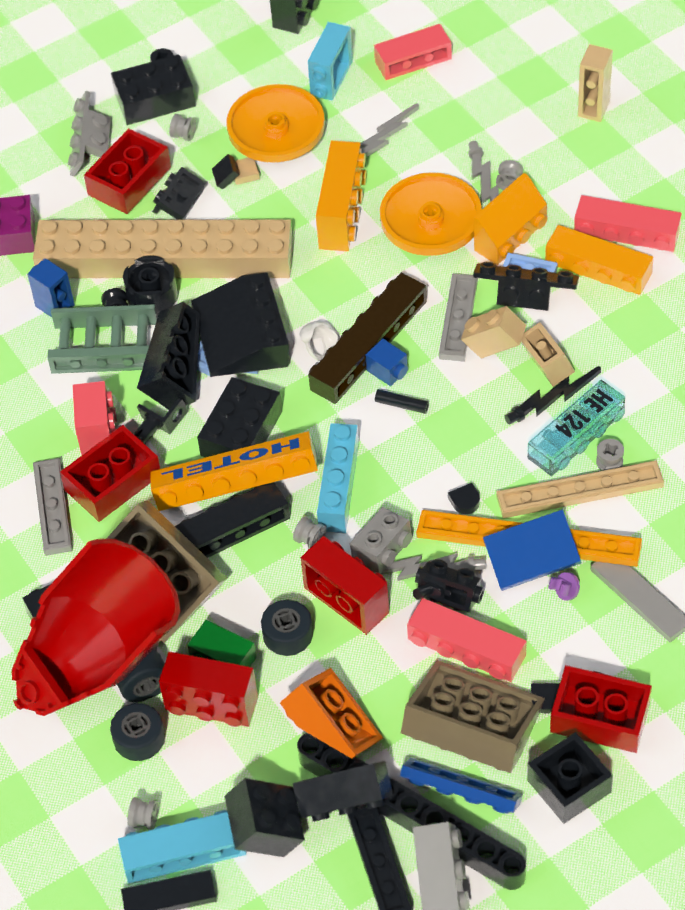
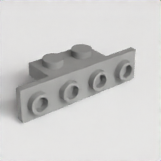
(89, 135)

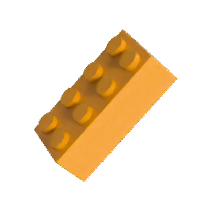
(340, 196)

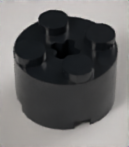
(150, 283)

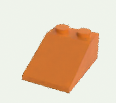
(331, 714)

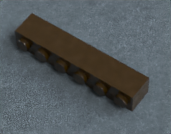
(382, 320)

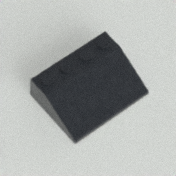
(242, 327)

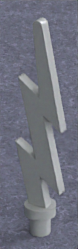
(386, 130)
(475, 154)
(411, 565)

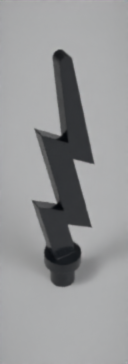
(540, 404)

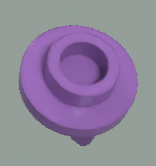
(565, 585)

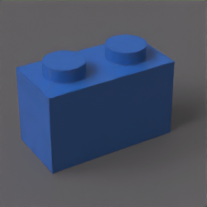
(50, 287)

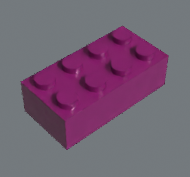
(17, 225)

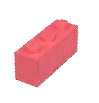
(412, 51)

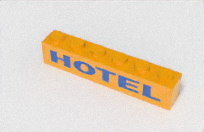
(233, 471)

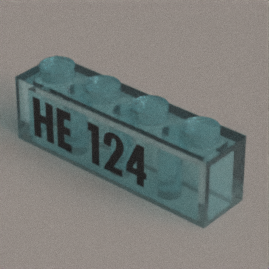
(576, 428)

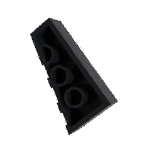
(172, 357)

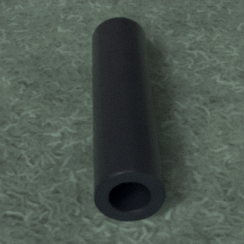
(401, 401)

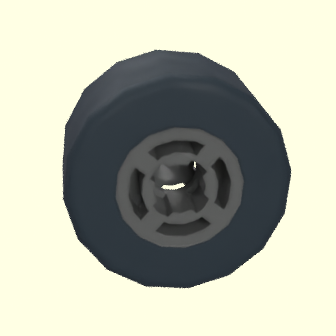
(287, 627)
(143, 680)
(137, 732)

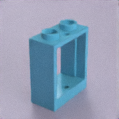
(330, 61)

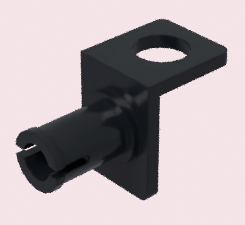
(153, 421)

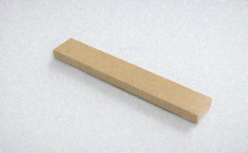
(579, 489)

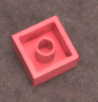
(93, 413)

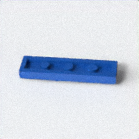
(452, 782)

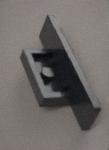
(525, 287)

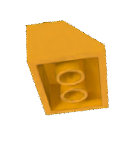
(509, 220)

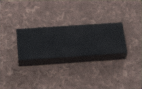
(171, 893)

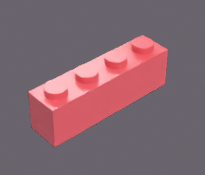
(628, 223)
(466, 640)

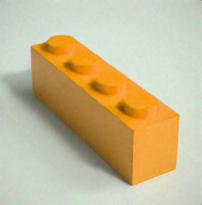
(599, 259)

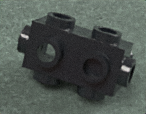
(448, 586)

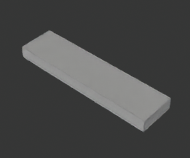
(458, 311)
(52, 507)
(642, 598)

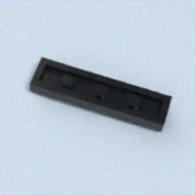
(378, 860)

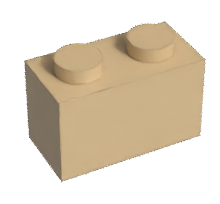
(493, 332)
(546, 354)

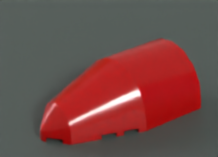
(93, 626)

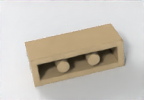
(595, 83)

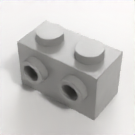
(381, 540)

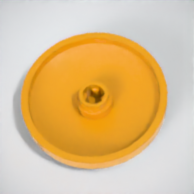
(275, 123)
(429, 214)

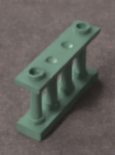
(100, 358)

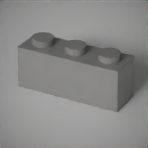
(440, 867)

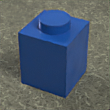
(386, 362)

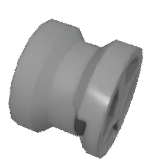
(182, 127)
(508, 173)
(604, 454)
(308, 532)
(142, 813)

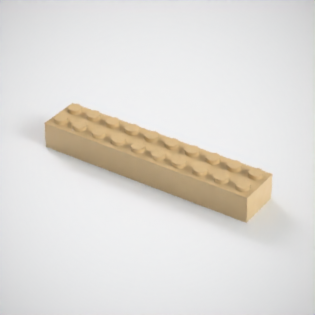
(190, 246)

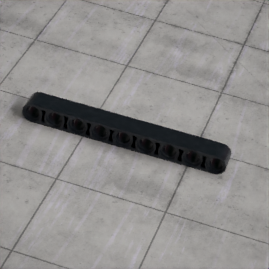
(425, 814)

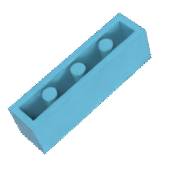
(338, 477)
(177, 847)

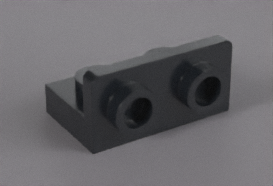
(180, 194)

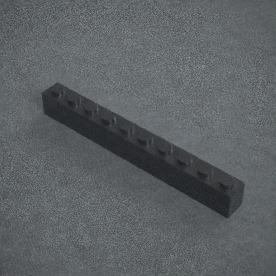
(219, 526)

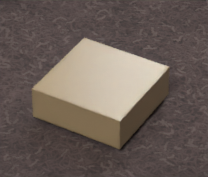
(247, 170)

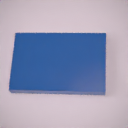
(532, 550)

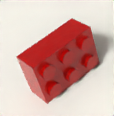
(127, 171)
(110, 473)
(345, 584)
(208, 689)
(601, 708)

